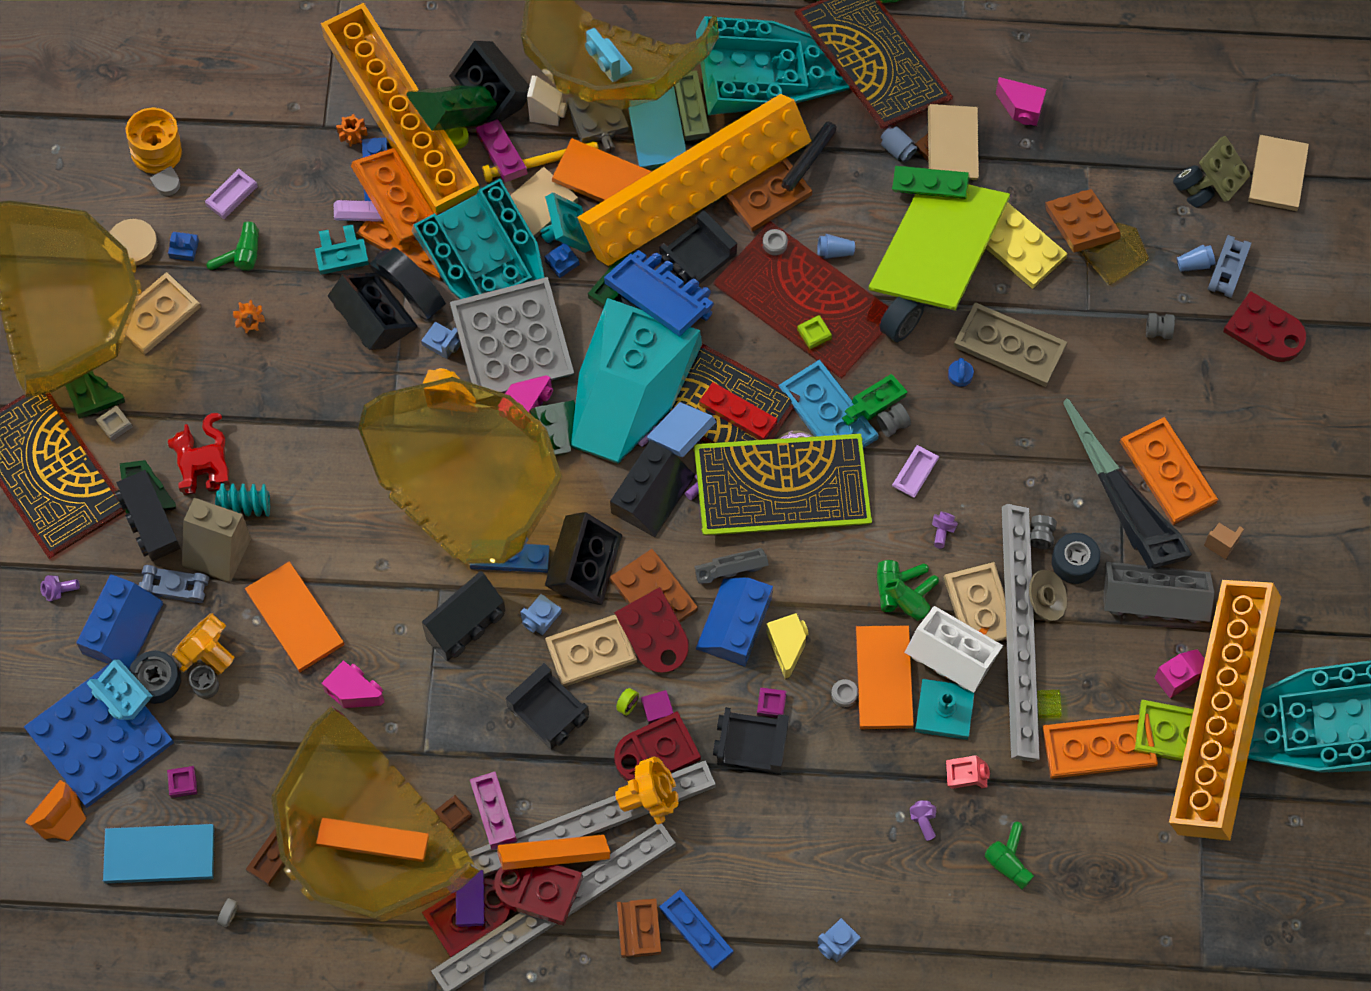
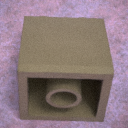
(213, 540)

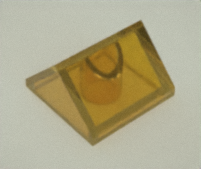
(1117, 257)

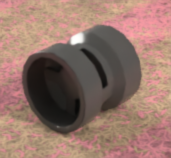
(1160, 326)
(893, 420)
(1042, 531)
(200, 677)

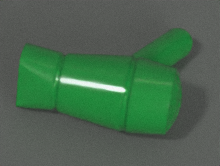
(245, 252)
(890, 570)
(911, 600)
(1005, 861)

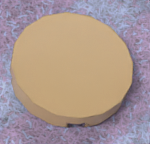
(137, 238)

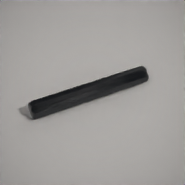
(808, 156)

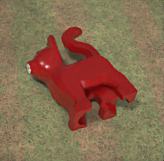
(201, 460)

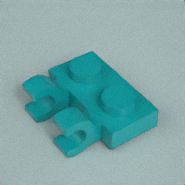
(342, 255)

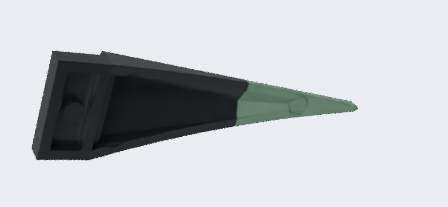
(1143, 524)

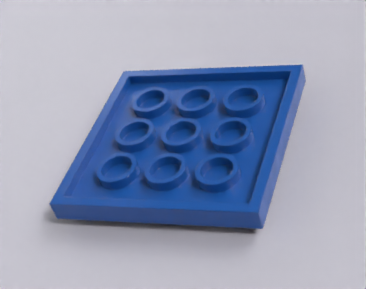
(94, 747)

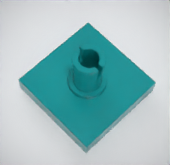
(565, 224)
(944, 709)

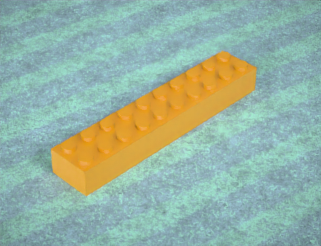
(383, 88)
(694, 179)
(1225, 710)

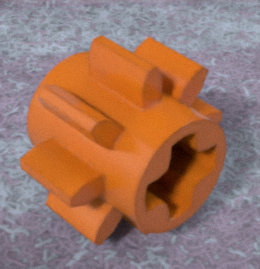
(351, 130)
(242, 314)

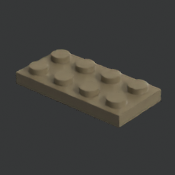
(1010, 344)

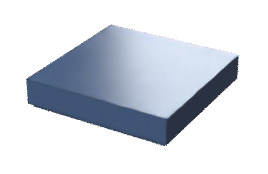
(681, 429)

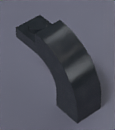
(409, 280)

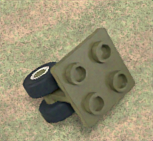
(1222, 170)

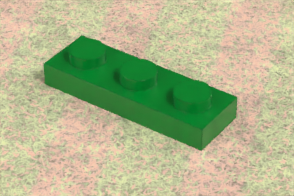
(930, 182)

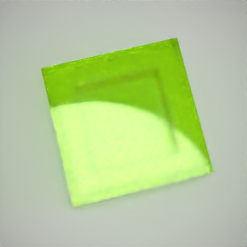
(1049, 704)

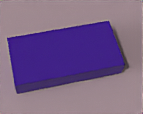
(471, 902)

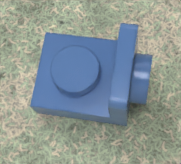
(441, 340)
(540, 615)
(837, 940)

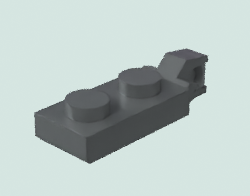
(730, 565)

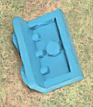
(606, 55)
(120, 691)

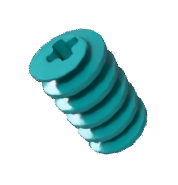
(244, 499)

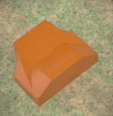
(58, 814)

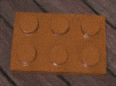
(764, 198)
(1082, 220)
(648, 574)

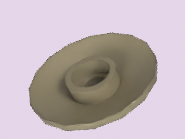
(1048, 595)

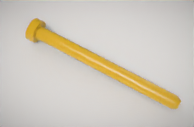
(539, 160)

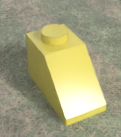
(788, 641)

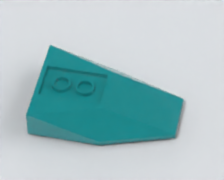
(759, 62)
(481, 244)
(628, 380)
(1316, 720)

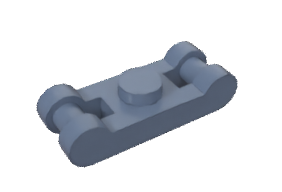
(1229, 266)
(174, 584)

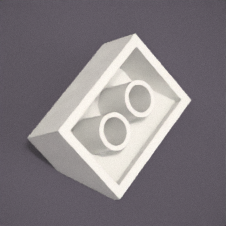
(953, 649)

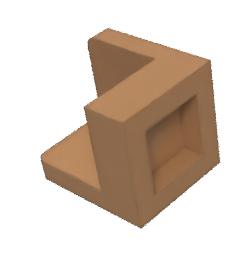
(1223, 540)

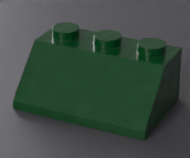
(453, 106)

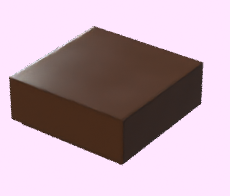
(453, 813)

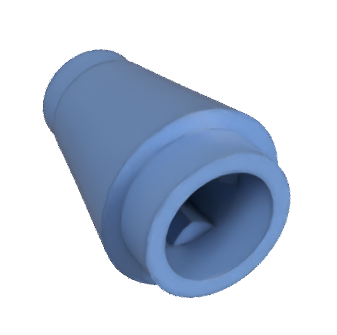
(832, 246)
(1196, 259)

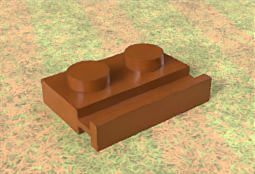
(639, 928)

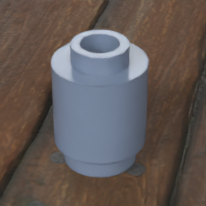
(898, 144)

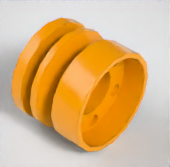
(153, 140)

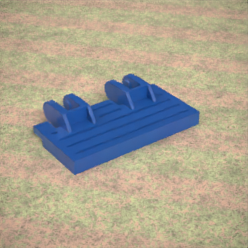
(659, 291)

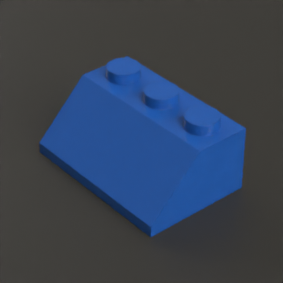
(735, 619)
(119, 622)

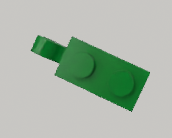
(875, 399)

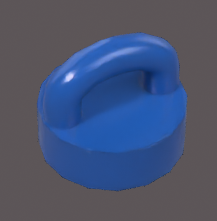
(960, 373)

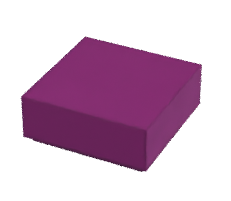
(771, 702)
(656, 706)
(182, 781)

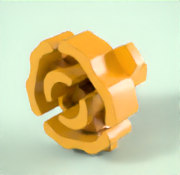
(203, 645)
(650, 789)

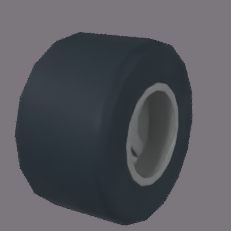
(1075, 548)

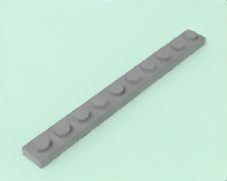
(1020, 634)
(596, 817)
(524, 928)

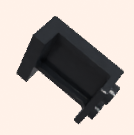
(699, 250)
(547, 707)
(751, 742)

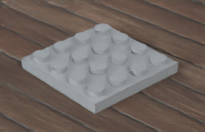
(512, 335)

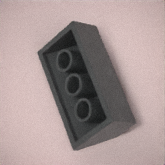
(1158, 592)

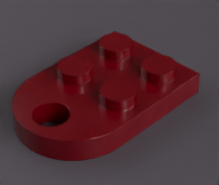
(1265, 329)
(654, 629)
(663, 739)
(540, 891)
(454, 939)

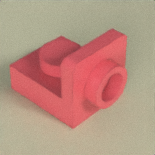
(967, 772)

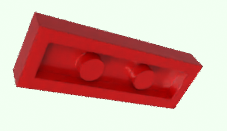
(738, 411)

